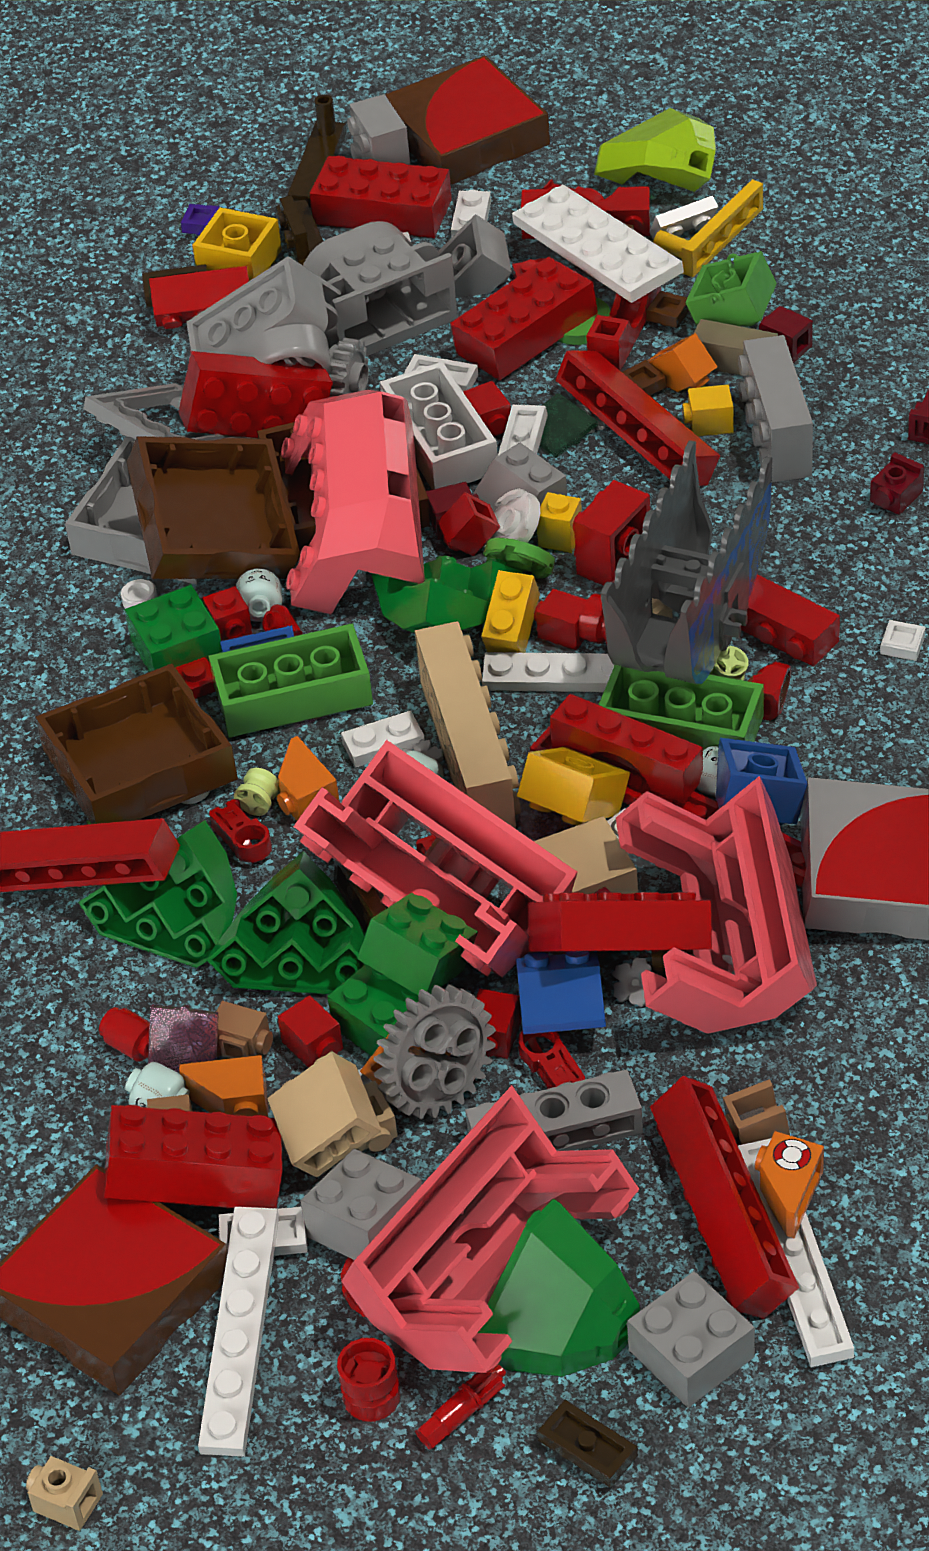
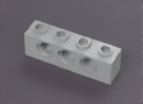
(581, 1111)

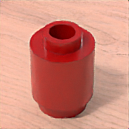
(126, 1033)

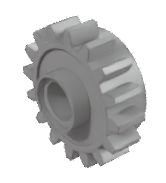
(348, 367)

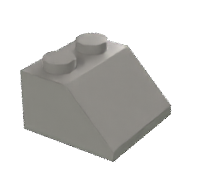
(478, 258)
(523, 470)

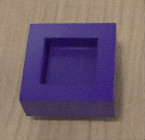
(197, 218)

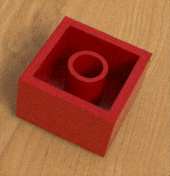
(606, 530)

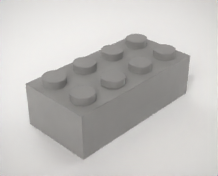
(776, 407)

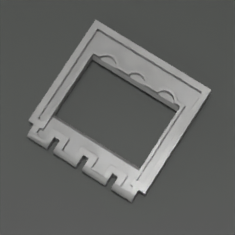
(120, 410)

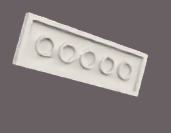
(597, 243)

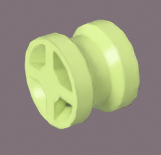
(733, 661)
(257, 791)

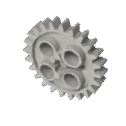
(437, 1023)

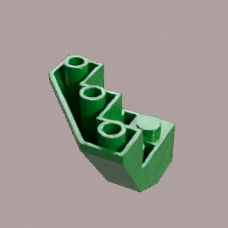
(446, 595)
(176, 915)
(292, 935)
(560, 1299)

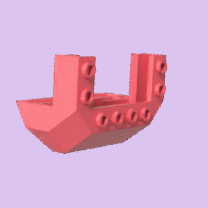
(362, 495)
(458, 869)
(755, 910)
(448, 1245)

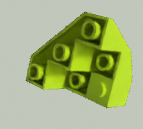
(665, 147)

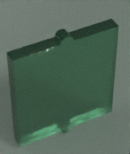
(564, 425)

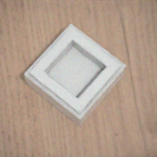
(902, 640)

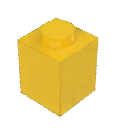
(709, 410)
(556, 522)

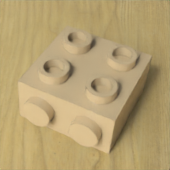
(595, 855)
(324, 1114)

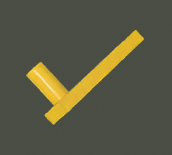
(716, 232)

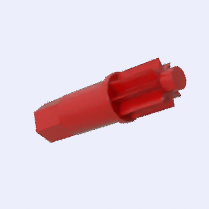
(461, 1405)

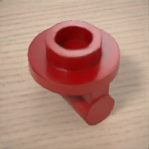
(280, 617)

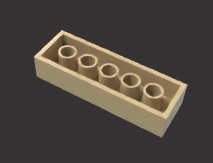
(464, 722)

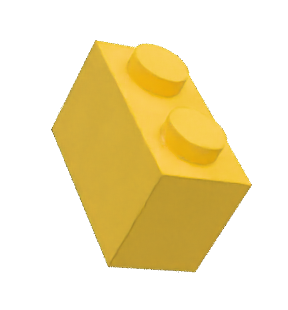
(510, 613)

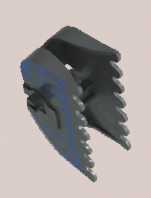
(674, 561)

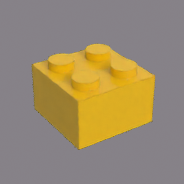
(238, 240)
(572, 785)

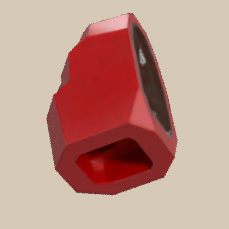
(776, 684)

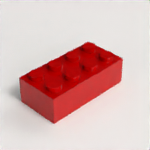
(367, 191)
(524, 318)
(244, 395)
(619, 922)
(192, 1157)

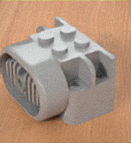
(384, 285)
(271, 318)

